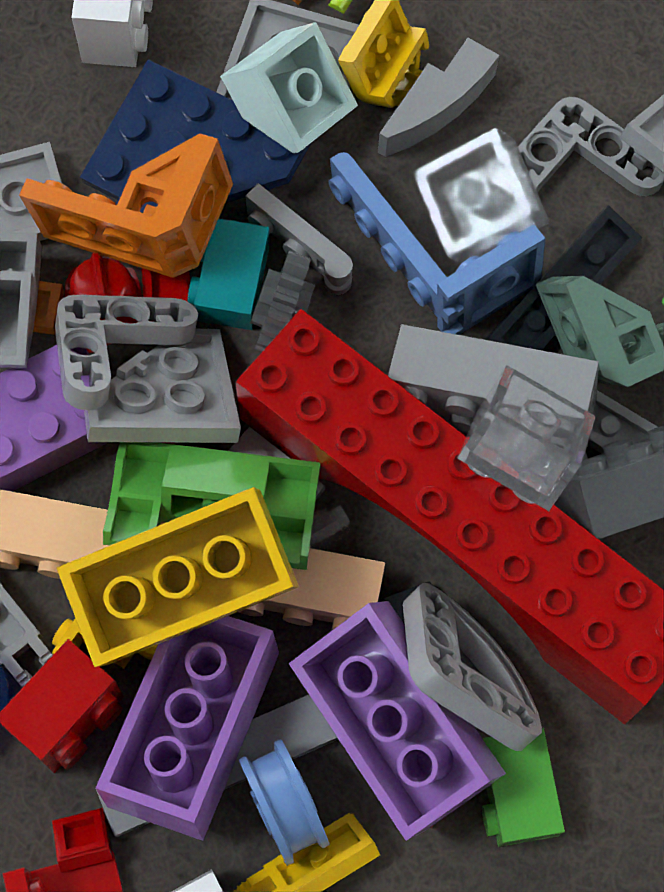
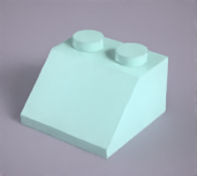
(291, 87)

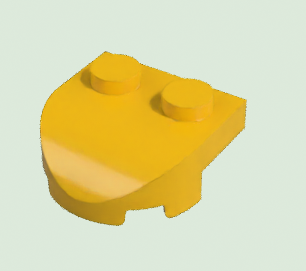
(383, 55)

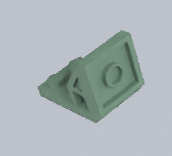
(602, 328)

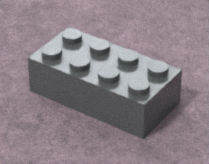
(618, 487)

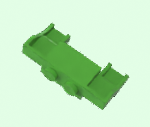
(170, 480)

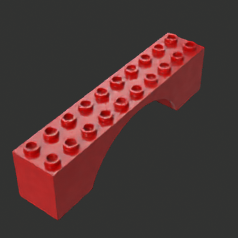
(559, 582)

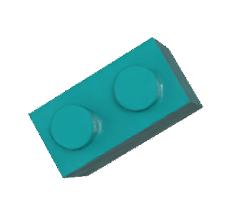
(231, 274)

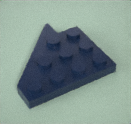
(171, 109)

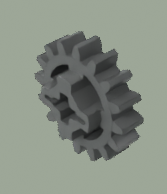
(282, 298)

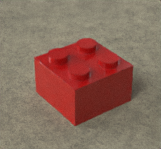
(62, 707)

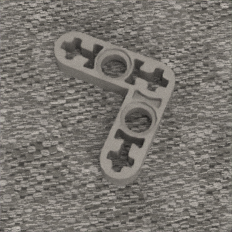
(569, 139)
(80, 326)

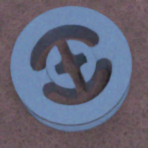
(284, 802)

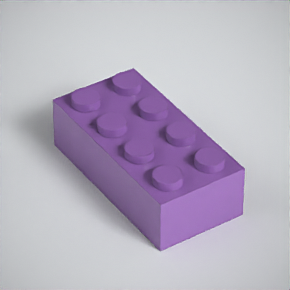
(37, 423)
(189, 725)
(403, 742)

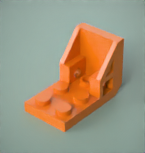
(167, 239)

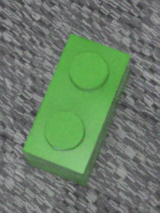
(524, 799)

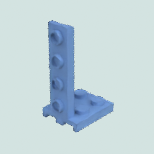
(477, 286)

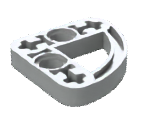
(492, 700)

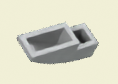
(438, 97)
(18, 295)

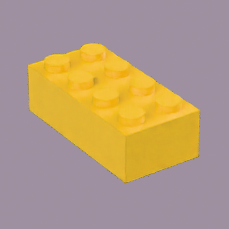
(177, 577)

